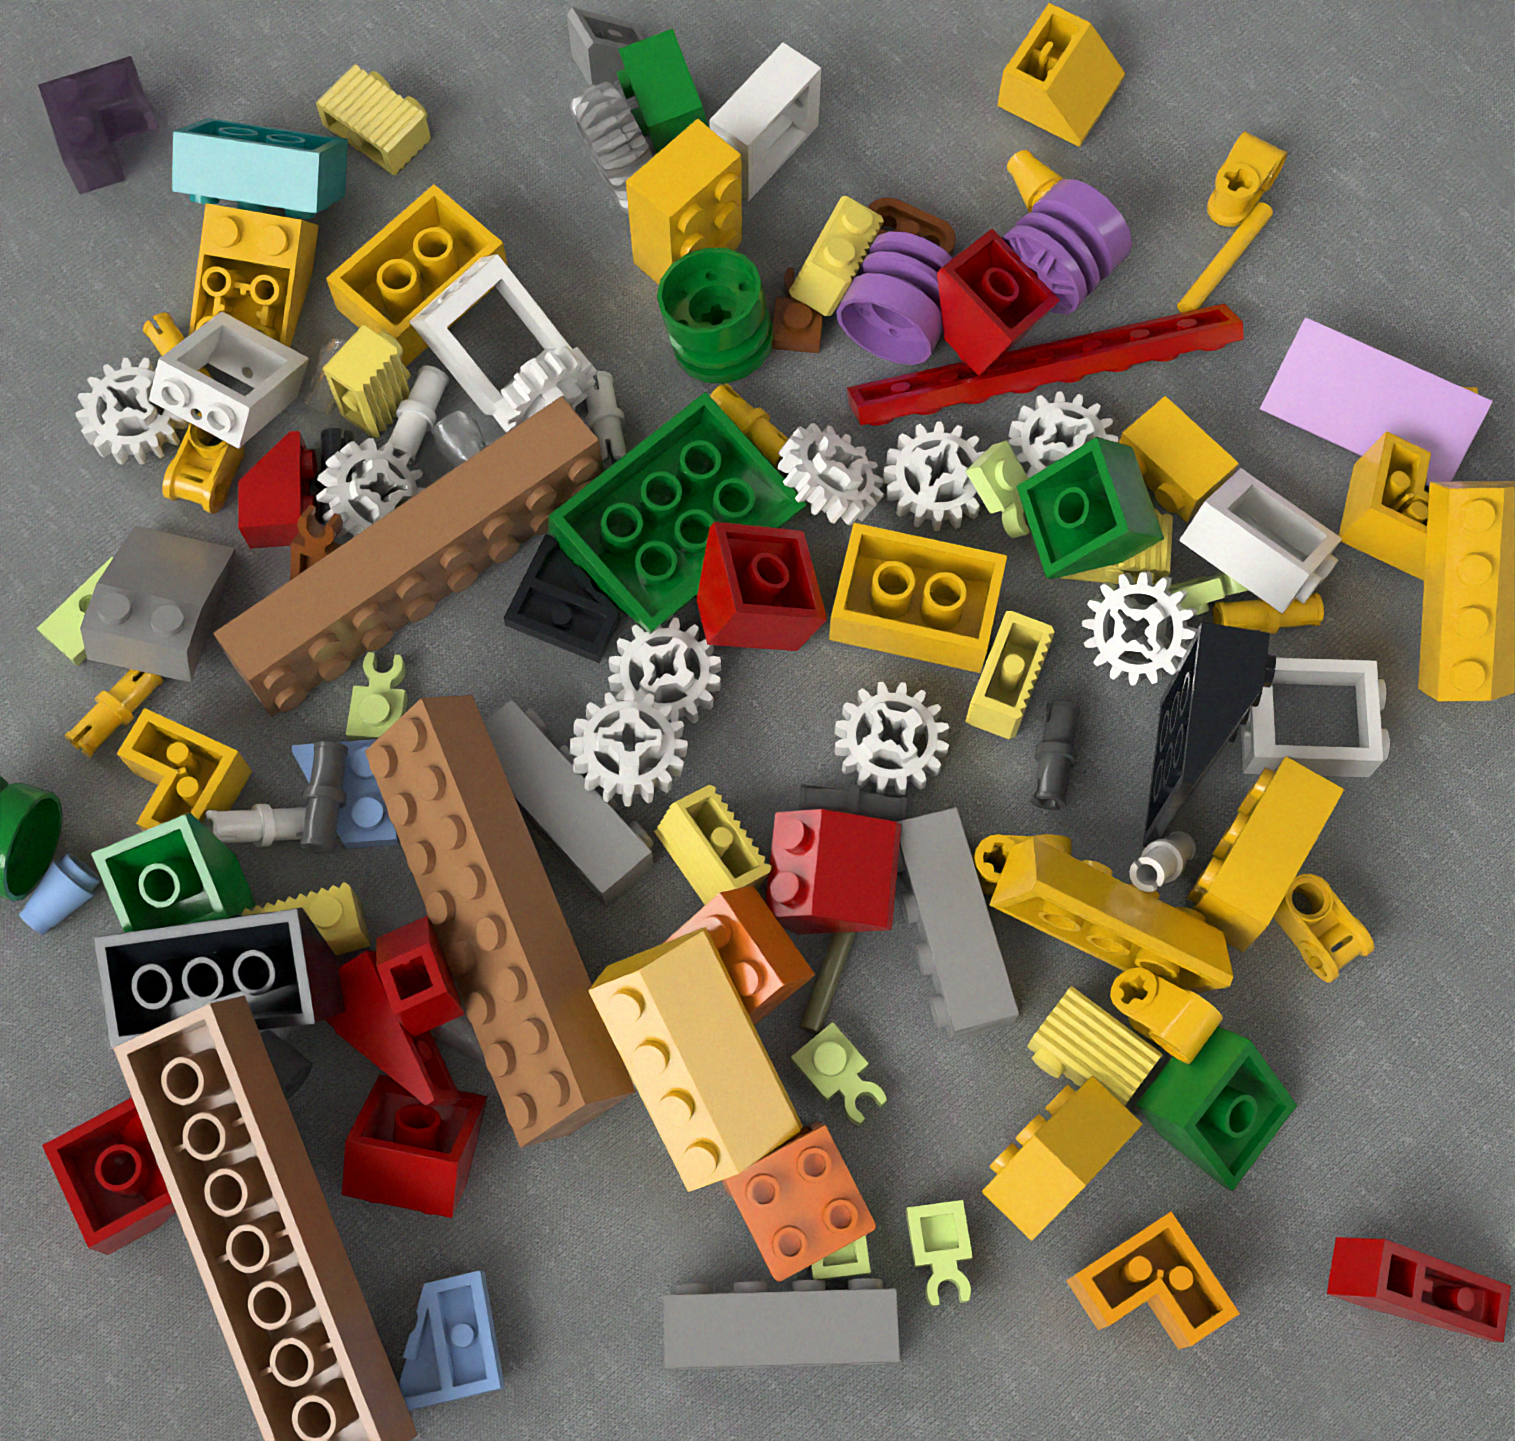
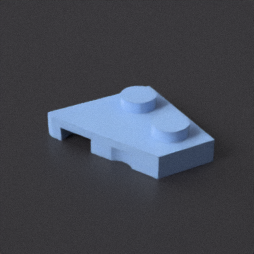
(365, 816)
(452, 1345)

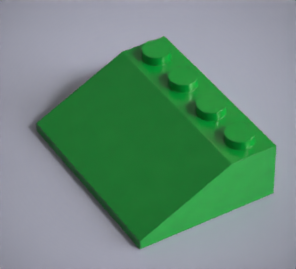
(650, 513)

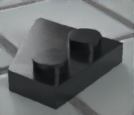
(562, 605)

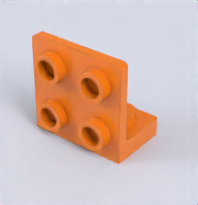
(800, 1202)

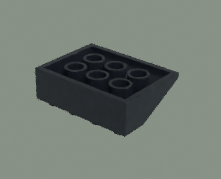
(1202, 712)

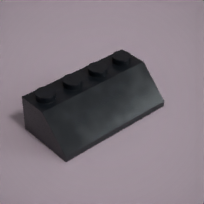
(176, 969)

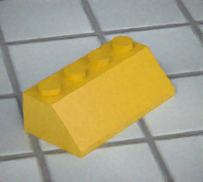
(1469, 592)
(1110, 918)
(695, 1058)

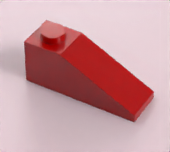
(381, 1038)
(1418, 1287)

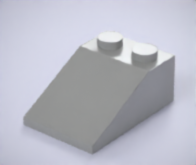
(156, 603)

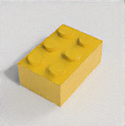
(685, 200)
(410, 267)
(917, 597)
(1263, 850)

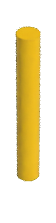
(1226, 258)

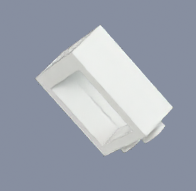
(770, 115)
(435, 318)
(242, 353)
(1262, 541)
(1374, 743)

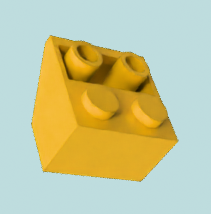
(1061, 76)

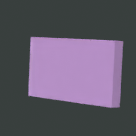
(1359, 393)

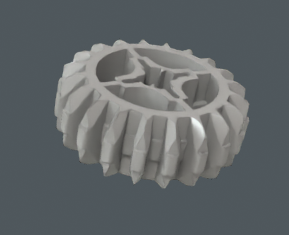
(610, 137)

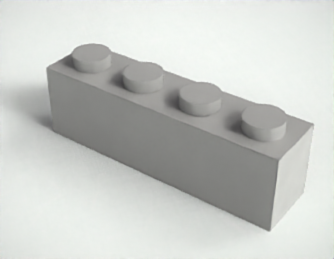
(567, 816)
(953, 927)
(780, 1328)

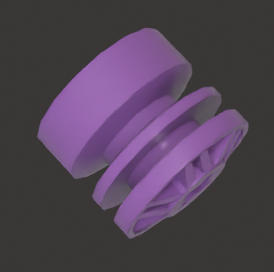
(1071, 241)
(896, 299)

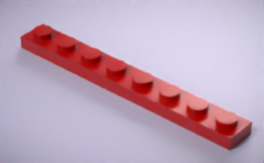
(1046, 363)

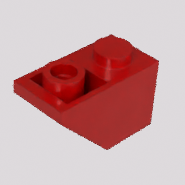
(277, 493)
(417, 977)

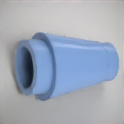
(59, 893)

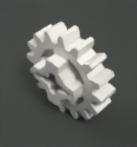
(542, 383)
(1061, 428)
(130, 429)
(920, 462)
(830, 474)
(375, 488)
(1126, 612)
(659, 653)
(883, 719)
(604, 746)

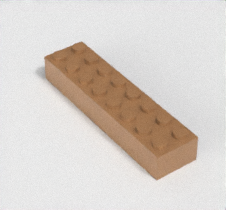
(411, 559)
(497, 920)
(261, 1230)

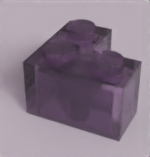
(92, 113)

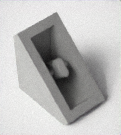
(596, 43)

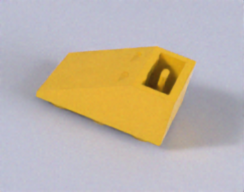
(253, 270)

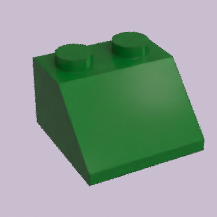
(662, 87)
(1089, 509)
(172, 876)
(1219, 1106)

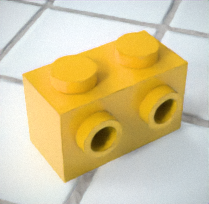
(1177, 458)

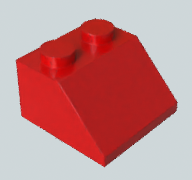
(989, 301)
(758, 588)
(833, 872)
(411, 1151)
(111, 1178)

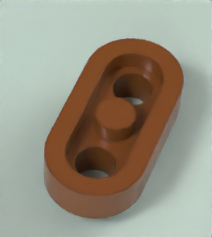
(912, 220)

